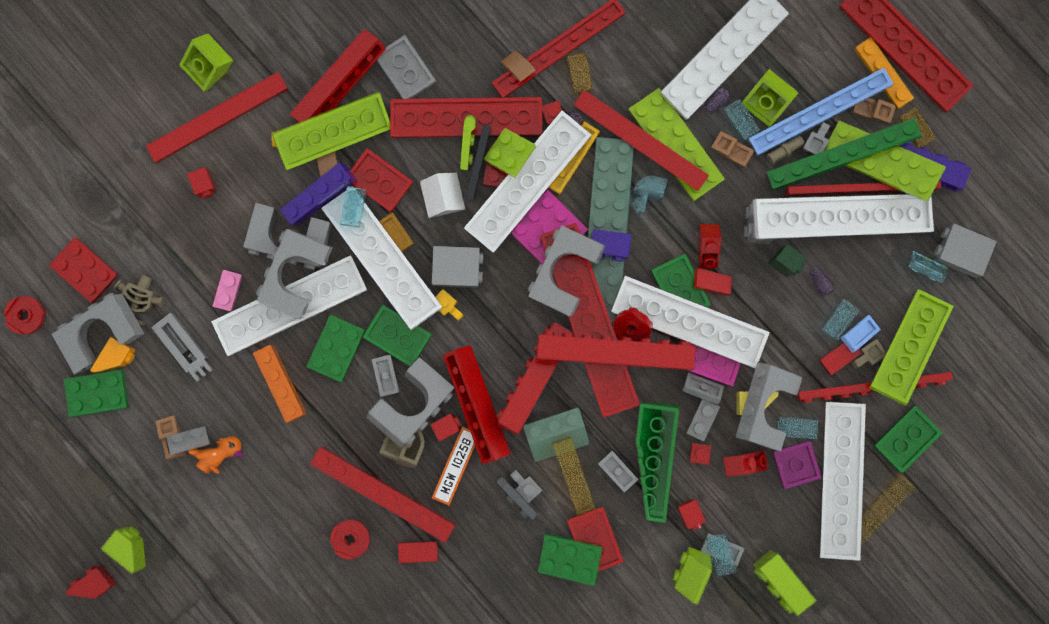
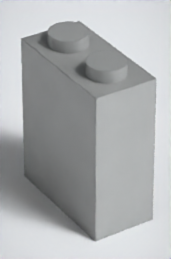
(964, 250)
(456, 267)

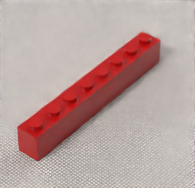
(615, 352)
(383, 494)

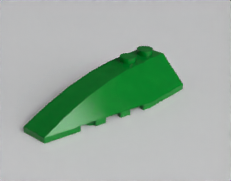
(656, 451)

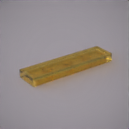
(573, 475)
(885, 505)

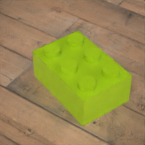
(783, 583)

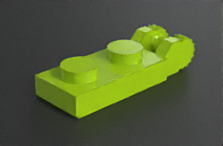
(468, 140)

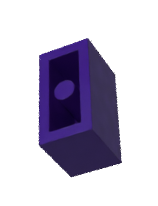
(616, 244)

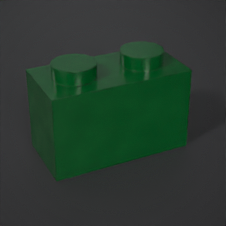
(788, 261)

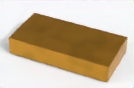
(396, 232)

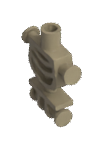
(142, 287)

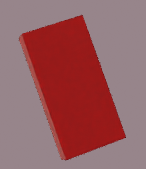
(712, 282)
(838, 358)
(417, 552)

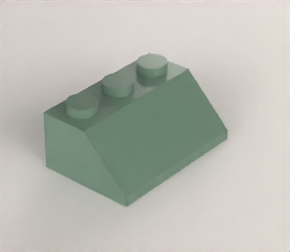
(554, 428)

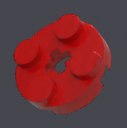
(13, 315)
(636, 318)
(340, 544)

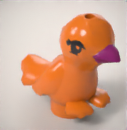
(211, 458)

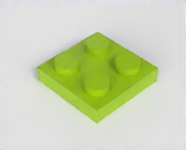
(510, 152)

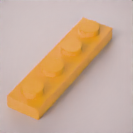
(874, 61)

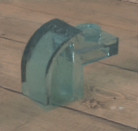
(648, 187)

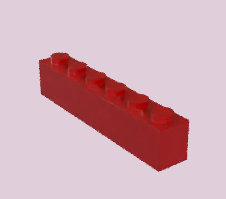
(340, 77)
(528, 389)
(476, 404)

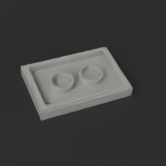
(405, 69)

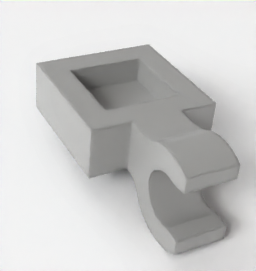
(816, 142)
(527, 487)

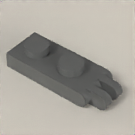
(514, 497)

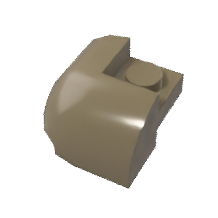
(407, 455)

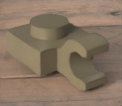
(871, 353)

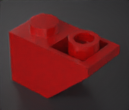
(709, 246)
(745, 463)
(93, 584)

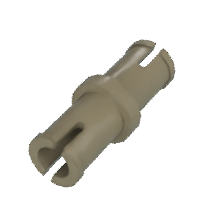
(785, 150)

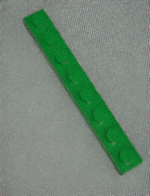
(844, 154)

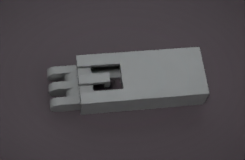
(180, 341)

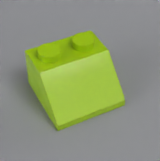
(205, 61)
(769, 98)
(126, 548)
(693, 574)

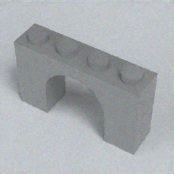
(260, 235)
(544, 287)
(273, 290)
(72, 336)
(753, 424)
(401, 427)

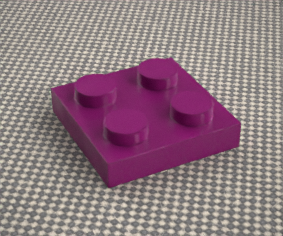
(796, 465)

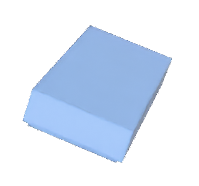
(860, 333)

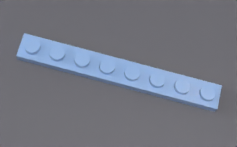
(820, 111)

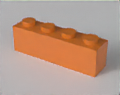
(279, 383)

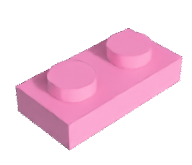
(227, 290)

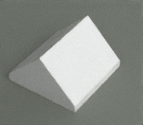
(442, 194)

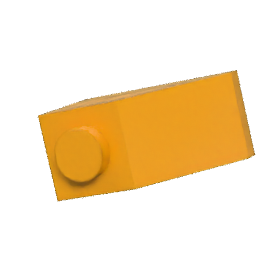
(113, 356)

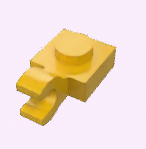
(448, 303)

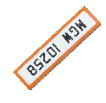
(454, 467)

